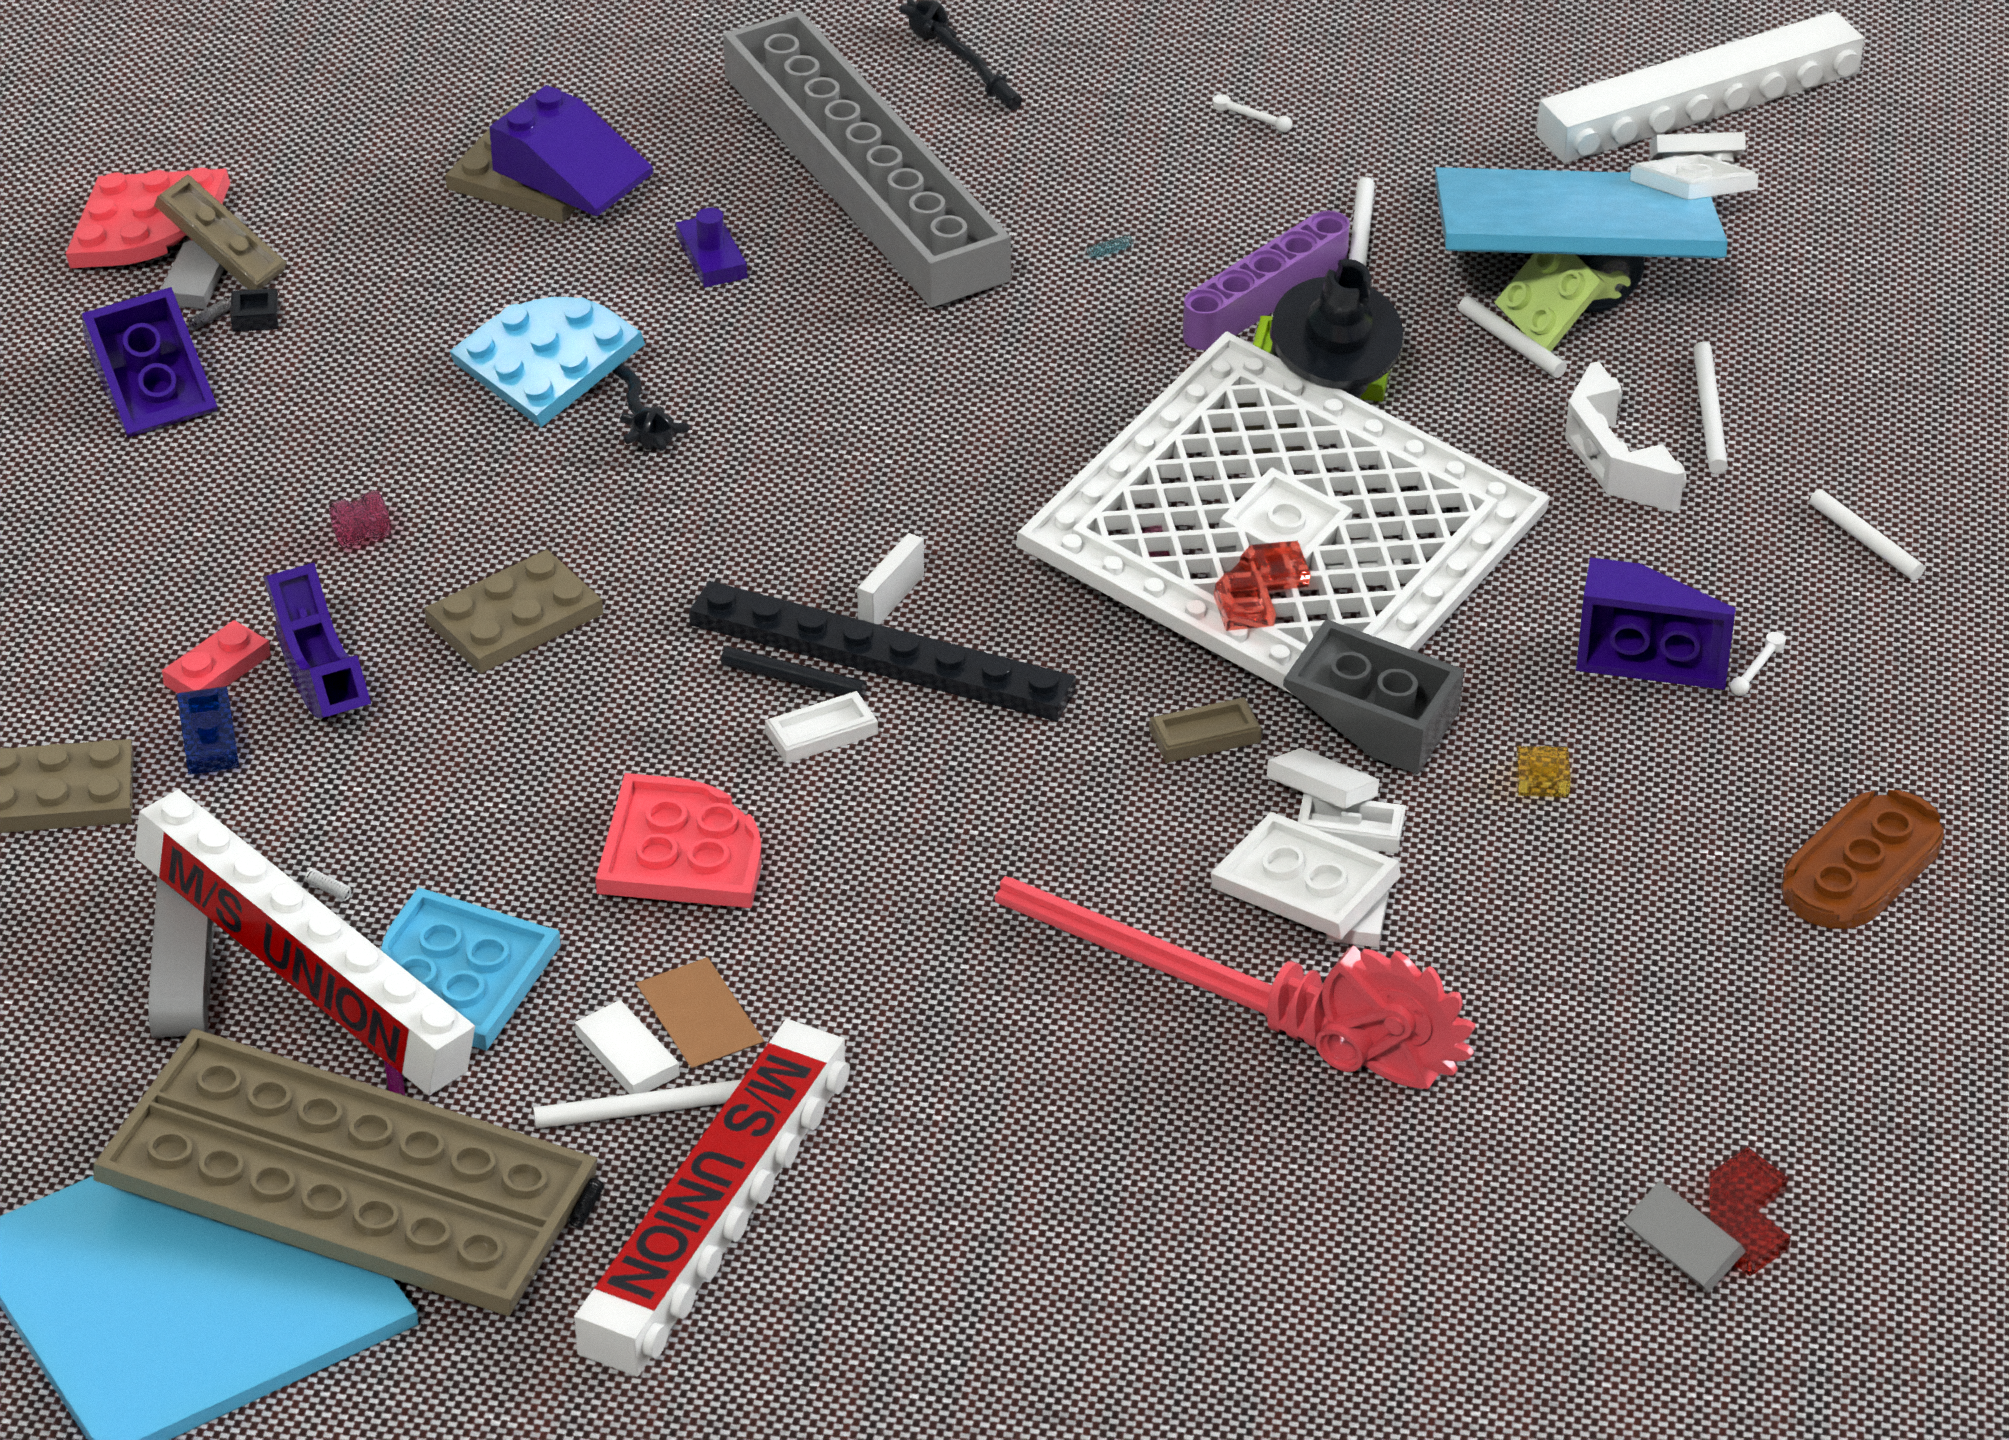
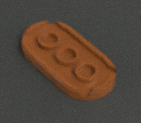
(1862, 859)

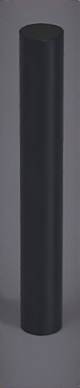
(791, 672)

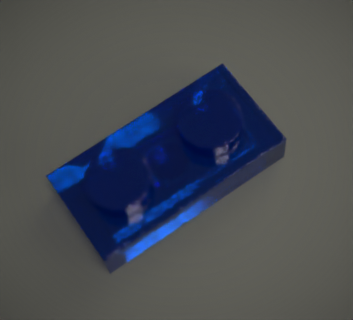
(207, 730)

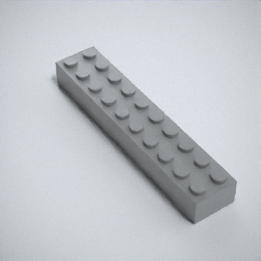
(867, 159)

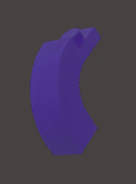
(315, 658)

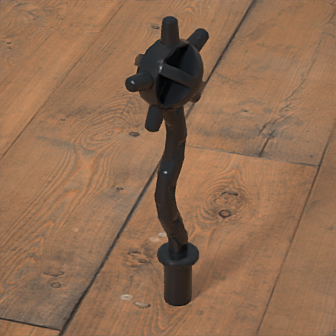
(930, 20)
(647, 425)

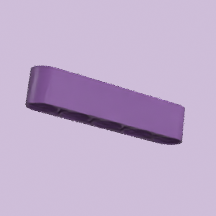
(1258, 281)

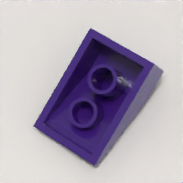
(566, 152)
(147, 362)
(1652, 627)

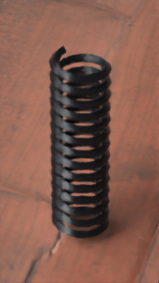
(587, 1209)

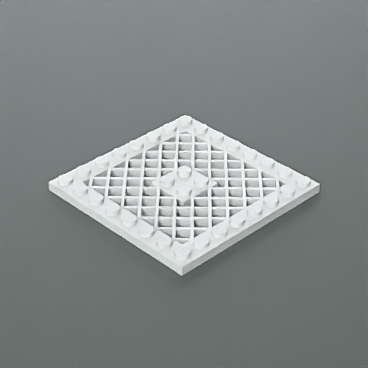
(1281, 508)

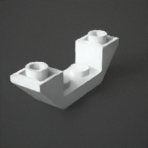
(1641, 475)

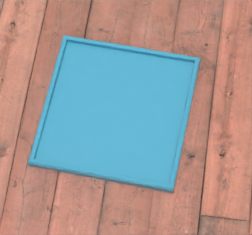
(1572, 215)
(174, 1316)

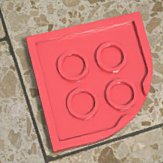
(124, 224)
(679, 844)

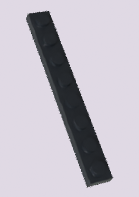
(883, 650)

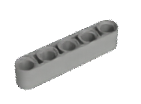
(179, 966)

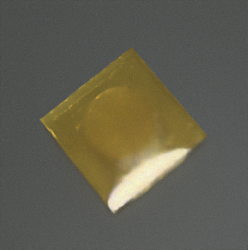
(1542, 771)

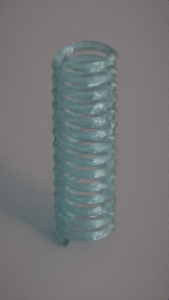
(1110, 248)

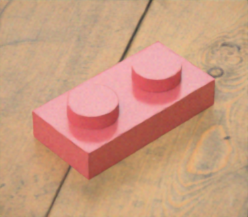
(217, 660)

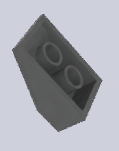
(1377, 693)

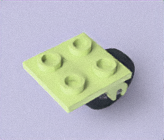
(1558, 288)

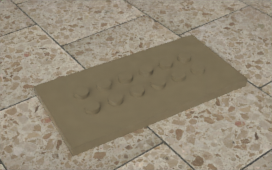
(347, 1171)

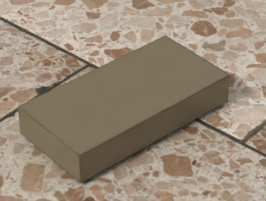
(1205, 730)

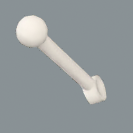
(1222, 102)
(1774, 643)

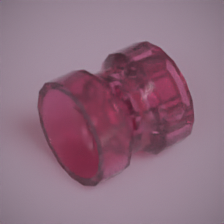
(360, 519)

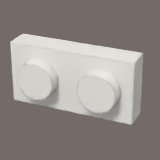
(1714, 145)

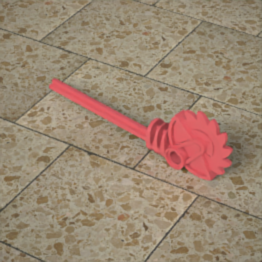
(1362, 1014)

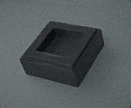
(254, 310)

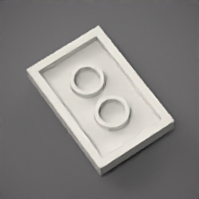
(1305, 875)

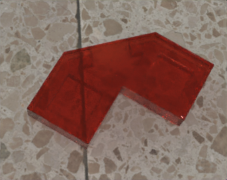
(1243, 591)
(1735, 1196)

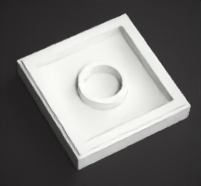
(1694, 176)

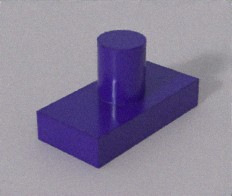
(711, 248)

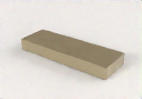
(220, 233)

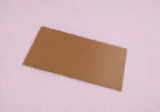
(699, 1012)

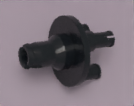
(1337, 330)

